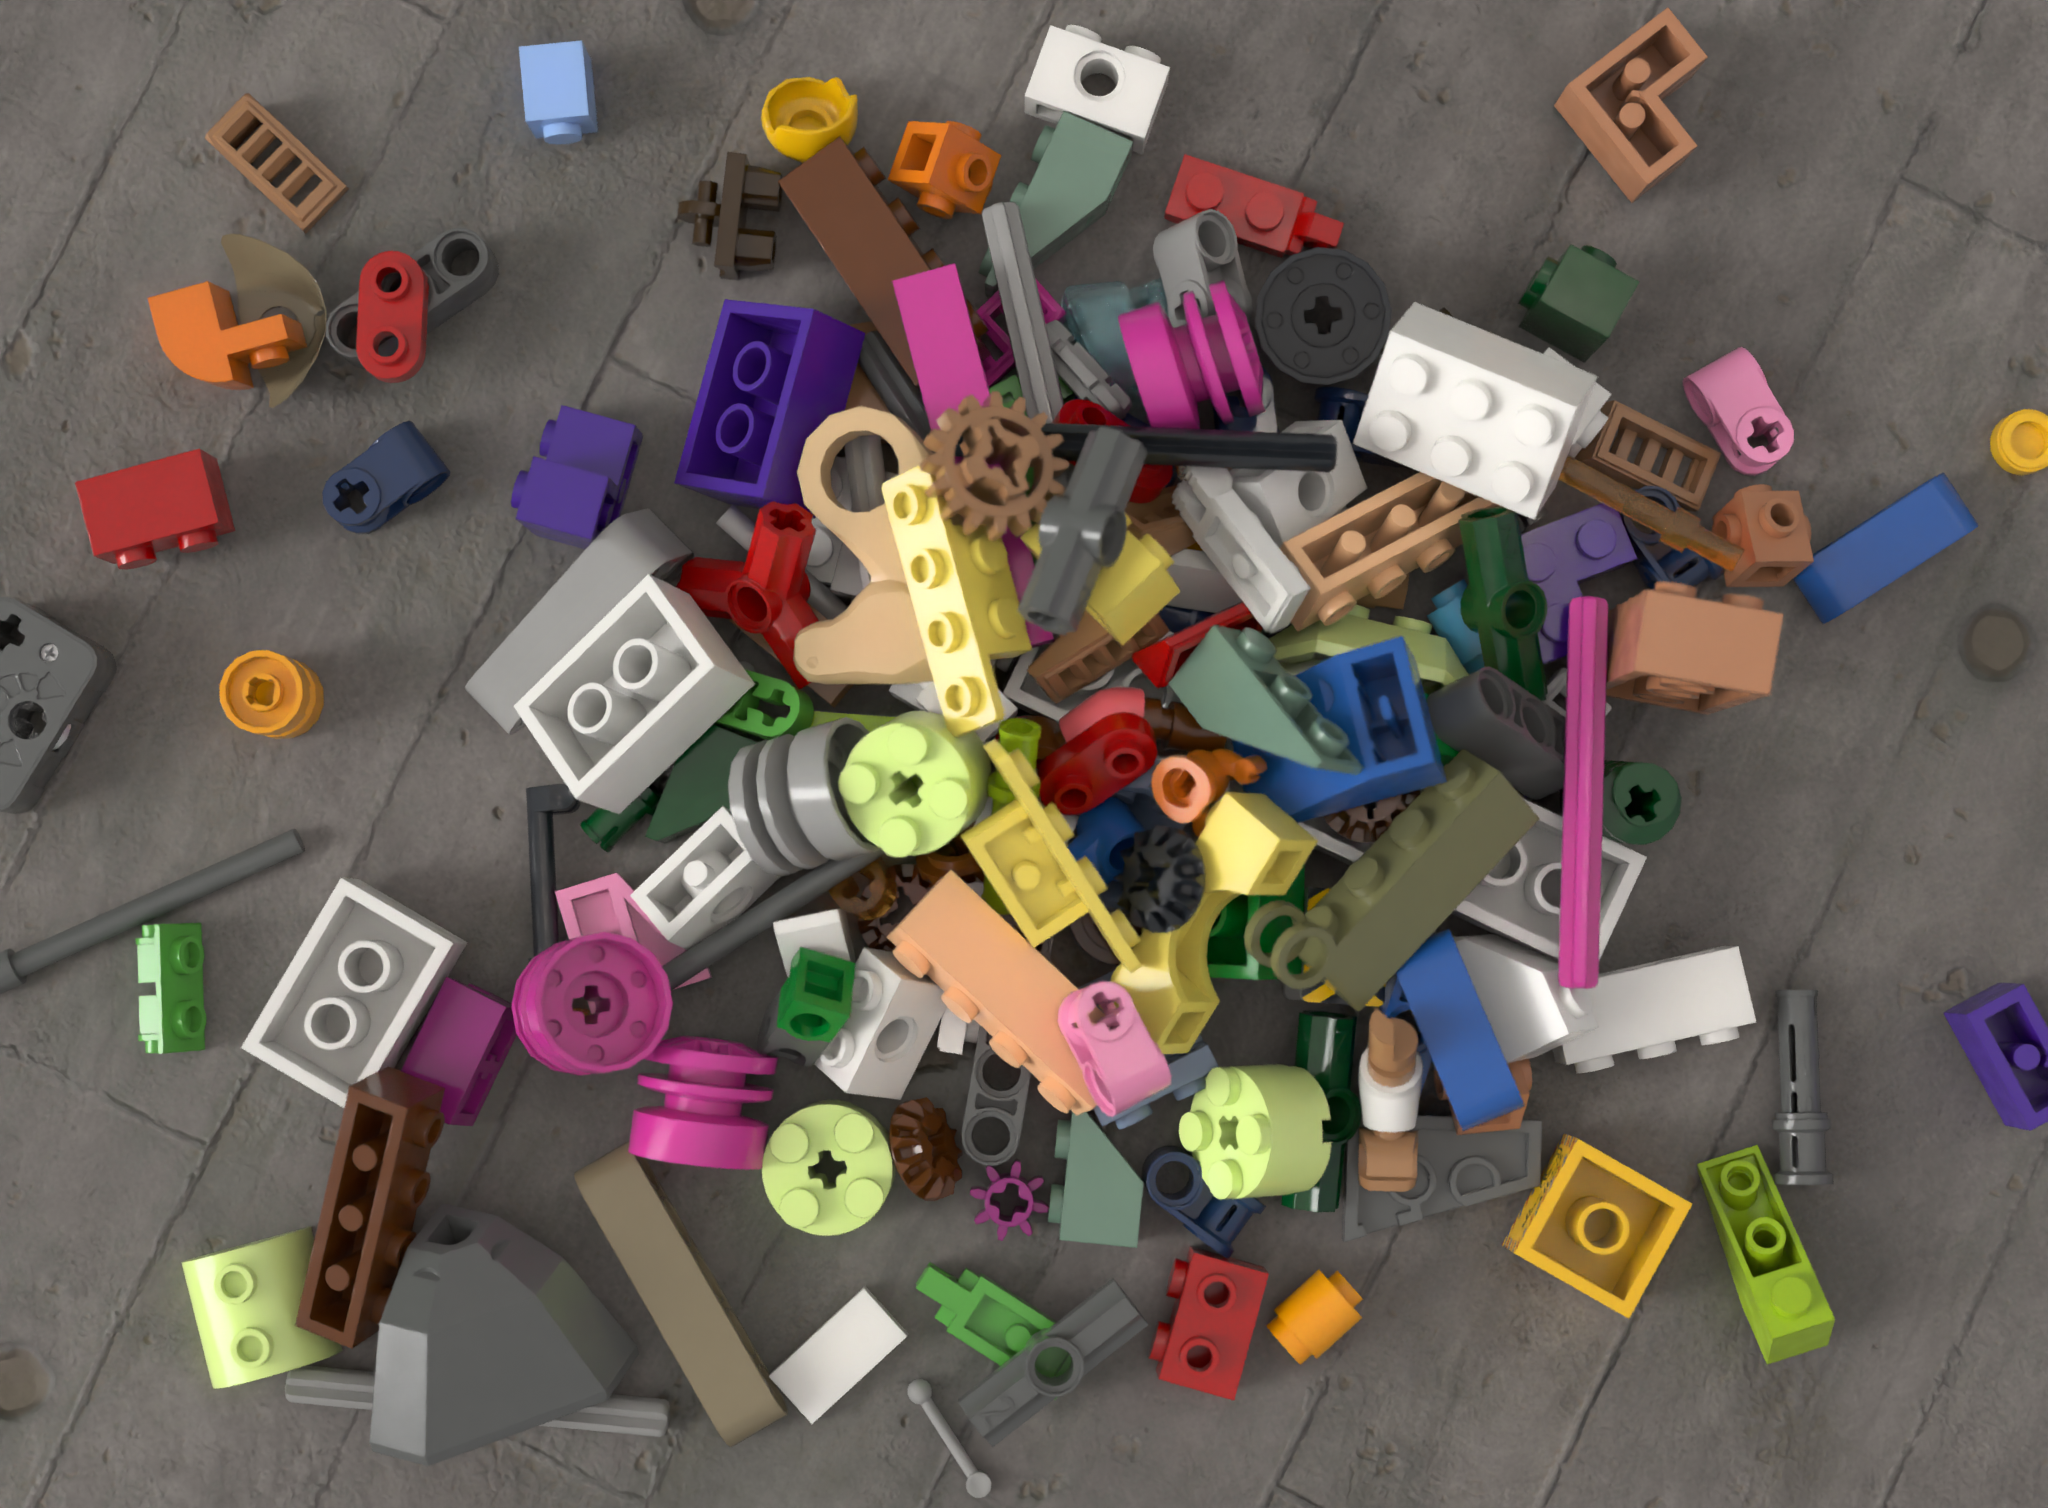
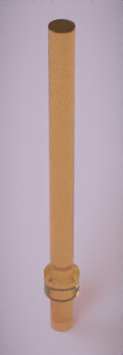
(1677, 528)

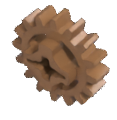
(1000, 437)

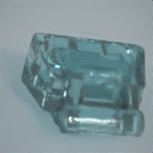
(1094, 322)

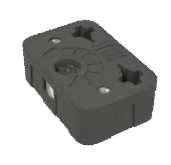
(47, 674)

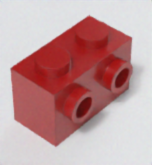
(155, 509)
(1209, 1322)

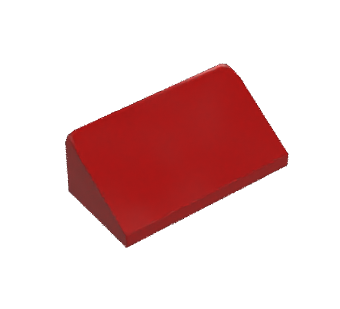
(1165, 657)

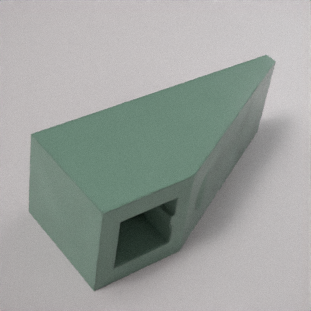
(1070, 188)
(1246, 695)

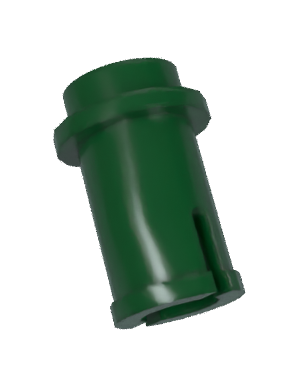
(611, 827)

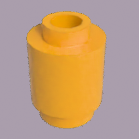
(1315, 1315)

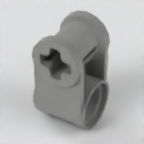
(1198, 255)

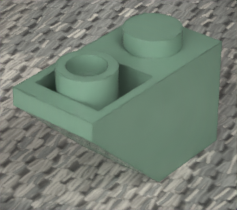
(1099, 1189)

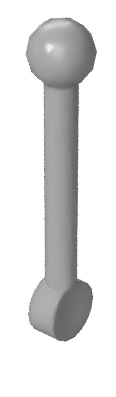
(978, 1481)

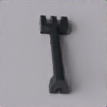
(541, 806)

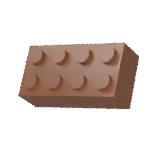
(1691, 650)

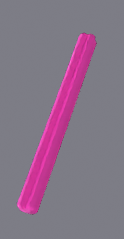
(1583, 793)

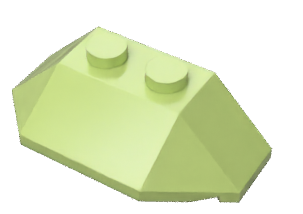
(1316, 643)

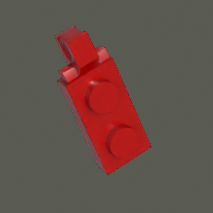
(1260, 211)

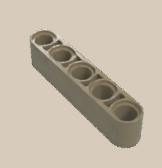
(681, 1294)

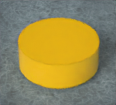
(2021, 442)

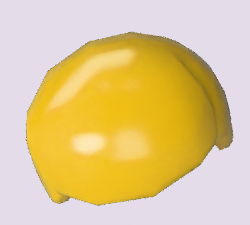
(808, 115)

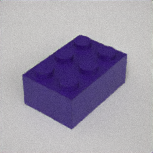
(760, 398)

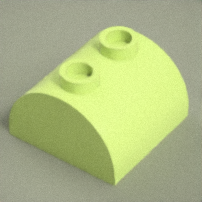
(249, 1309)

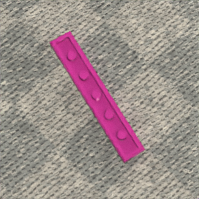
(950, 370)

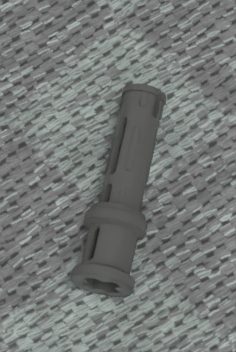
(1800, 1121)

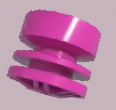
(1192, 360)
(628, 995)
(703, 1105)

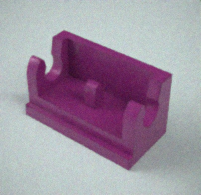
(463, 1047)

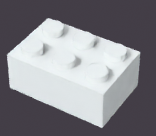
(1474, 409)
(633, 695)
(353, 991)

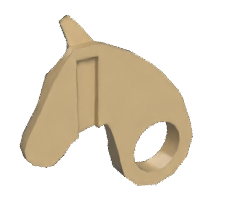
(879, 631)

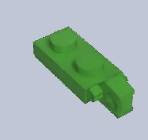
(989, 1317)

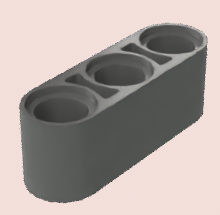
(446, 291)
(1503, 729)

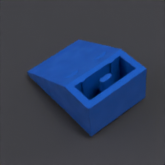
(1384, 713)

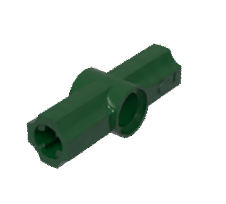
(1501, 599)
(1327, 1053)

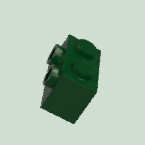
(1576, 300)

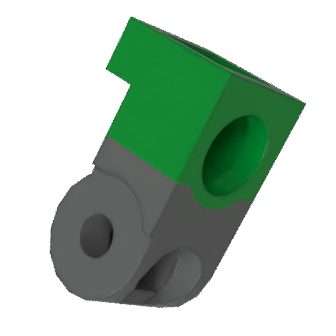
(808, 1008)

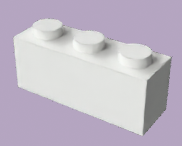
(1662, 1003)

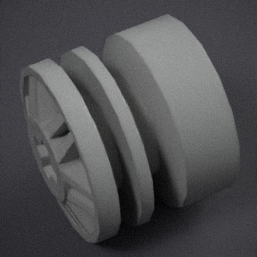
(791, 802)

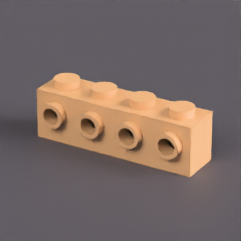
(1377, 545)
(996, 981)

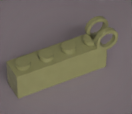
(1399, 885)

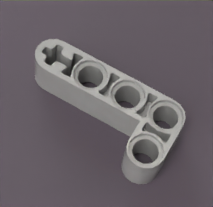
(573, 606)

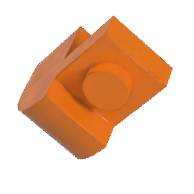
(207, 343)

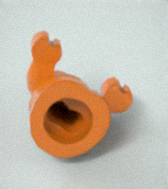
(1193, 781)

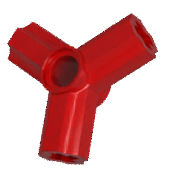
(768, 589)

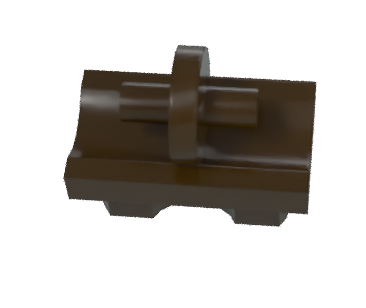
(742, 189)

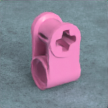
(1738, 404)
(1115, 1054)

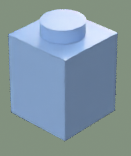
(558, 91)

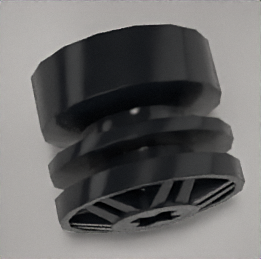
(1353, 339)

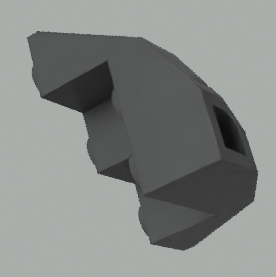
(486, 1340)

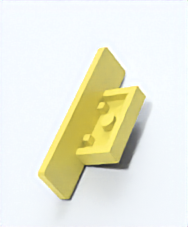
(959, 599)
(1033, 869)

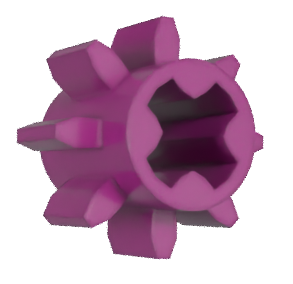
(1020, 1213)

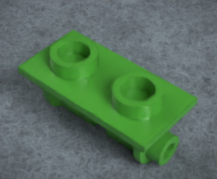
(176, 1015)

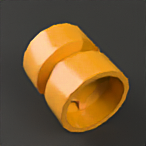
(271, 695)

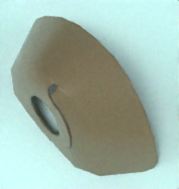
(273, 279)

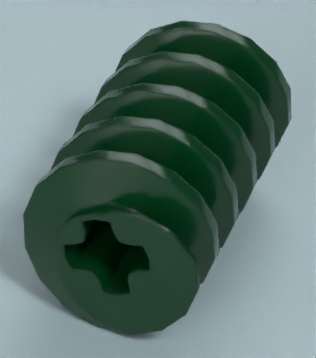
(1638, 802)

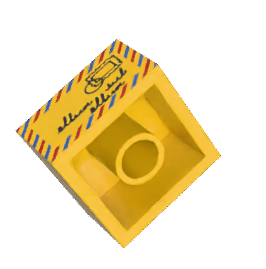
(1597, 1225)

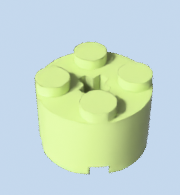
(888, 804)
(1258, 1131)
(807, 1198)

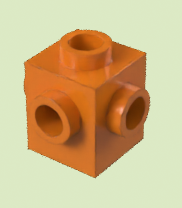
(945, 167)

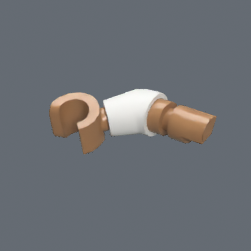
(1389, 1104)

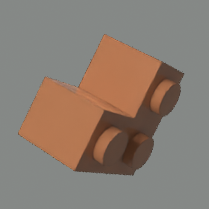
(1621, 109)

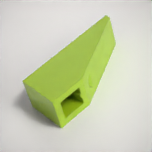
(1765, 1256)

